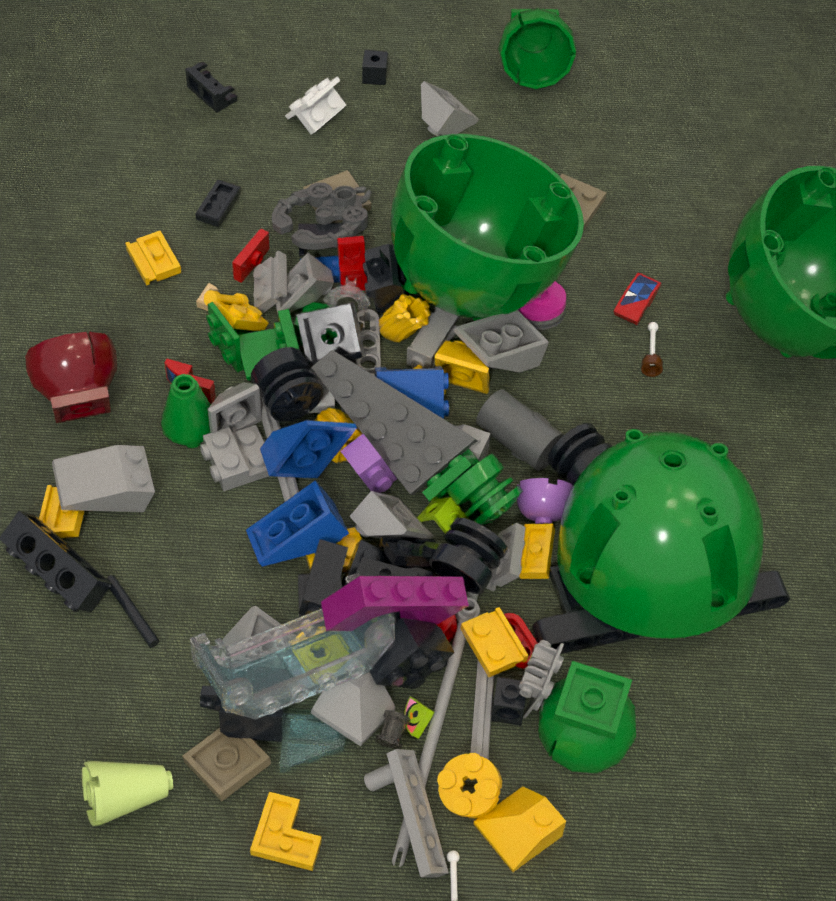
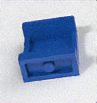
(420, 385)

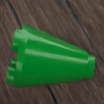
(185, 412)

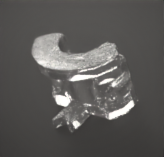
(348, 290)

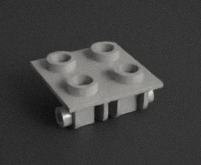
(538, 674)

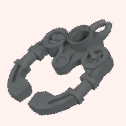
(331, 206)

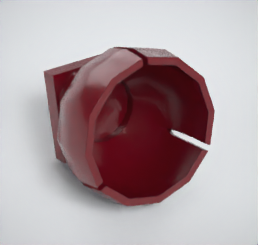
(67, 376)

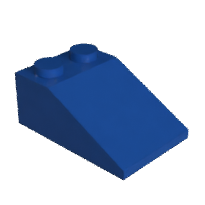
(304, 448)
(297, 527)

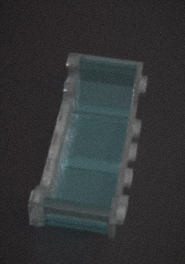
(290, 661)

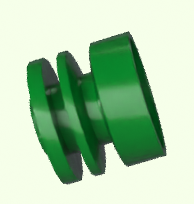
(484, 490)

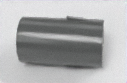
(518, 429)

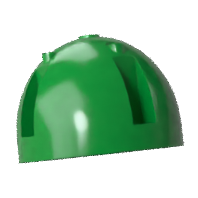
(481, 225)
(787, 264)
(661, 536)

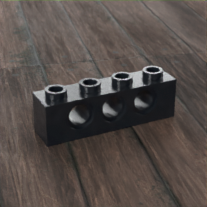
(89, 583)

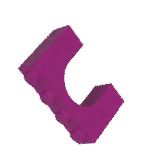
(414, 596)

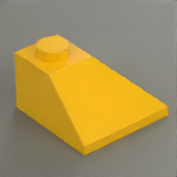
(463, 366)
(521, 827)

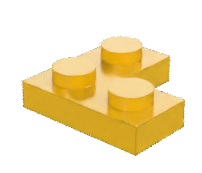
(277, 838)

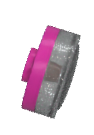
(547, 309)

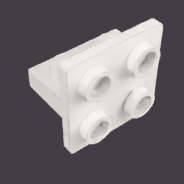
(317, 105)

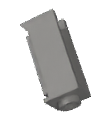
(431, 338)

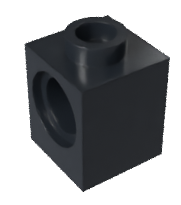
(508, 702)

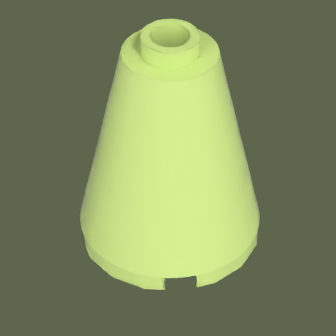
(122, 788)

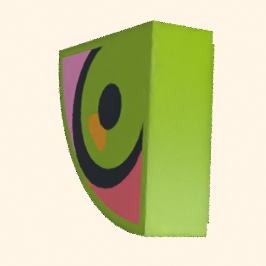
(419, 715)

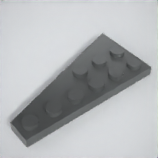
(403, 432)

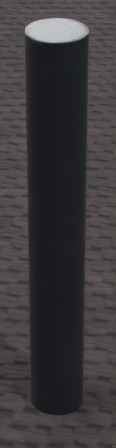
(132, 612)

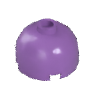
(543, 500)

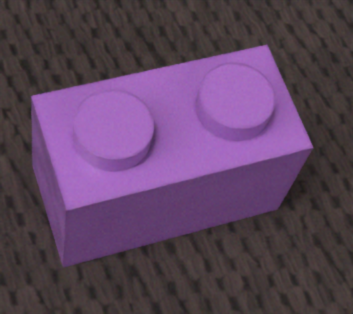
(369, 464)

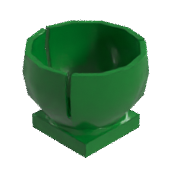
(537, 47)
(588, 719)

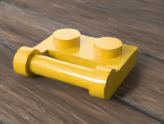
(237, 310)

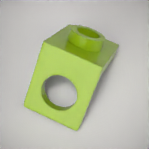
(443, 514)

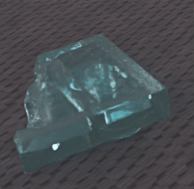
(307, 741)

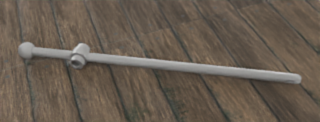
(440, 710)

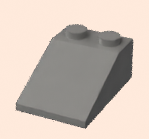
(504, 341)
(105, 480)

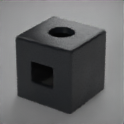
(374, 67)

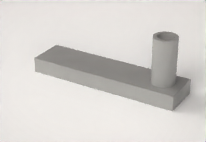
(406, 775)

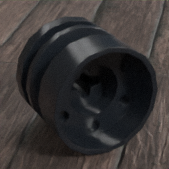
(287, 384)
(576, 451)
(469, 554)

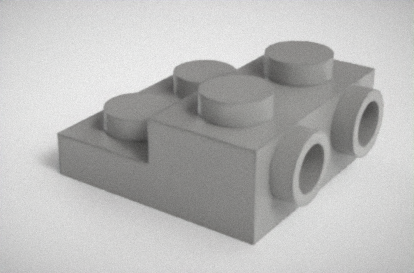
(234, 456)

